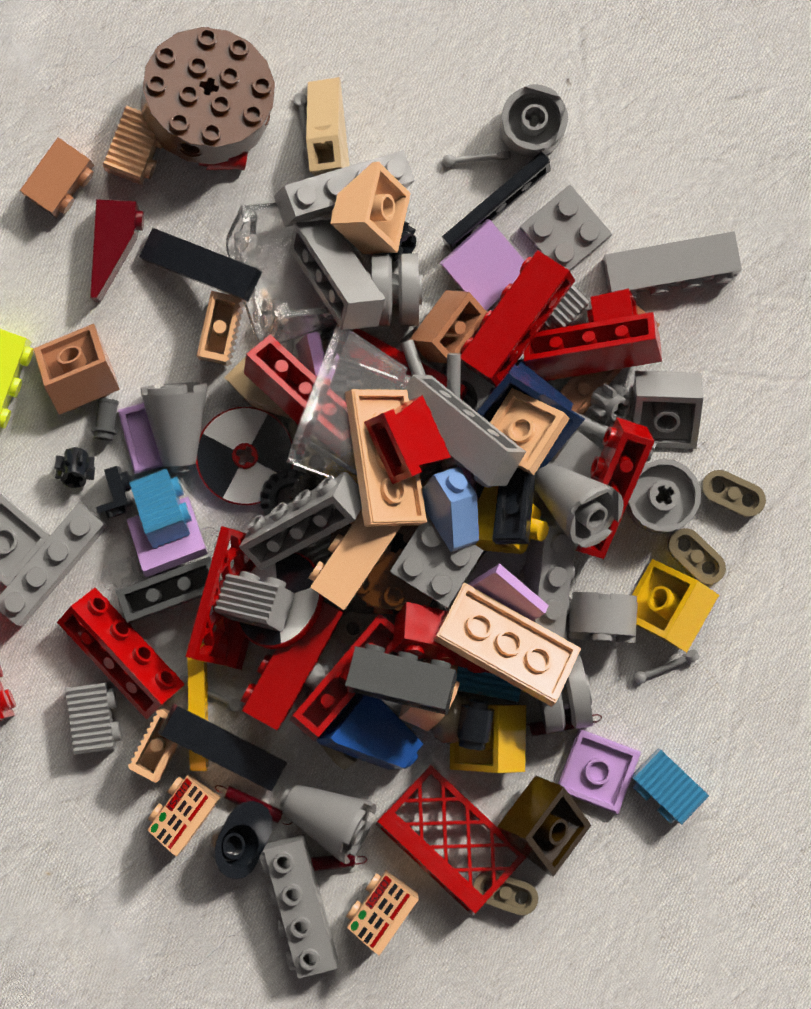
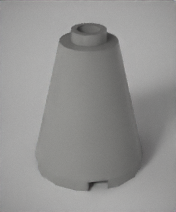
(176, 421)
(579, 503)
(329, 818)

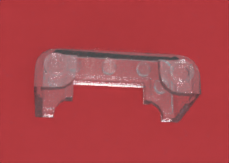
(284, 297)
(324, 431)

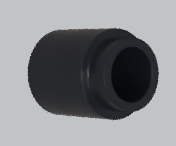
(475, 724)

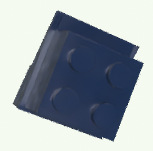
(531, 384)

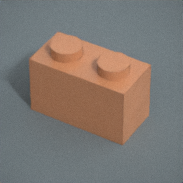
(58, 178)
(448, 325)

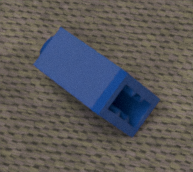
(372, 734)

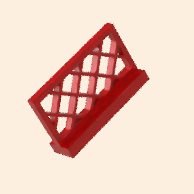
(228, 643)
(432, 862)

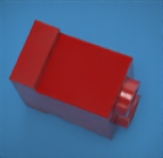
(407, 439)

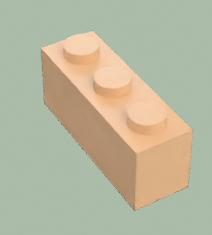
(351, 561)

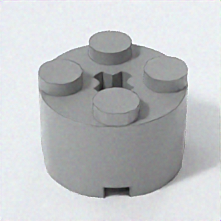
(552, 120)
(603, 617)

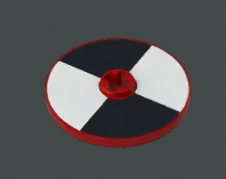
(237, 430)
(304, 609)

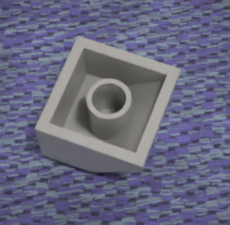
(668, 406)

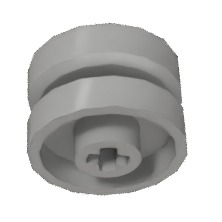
(399, 289)
(681, 502)
(574, 698)

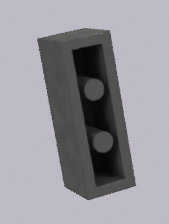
(164, 590)
(401, 679)

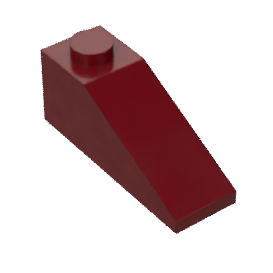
(114, 237)

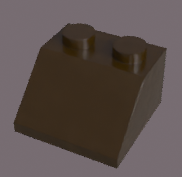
(544, 824)

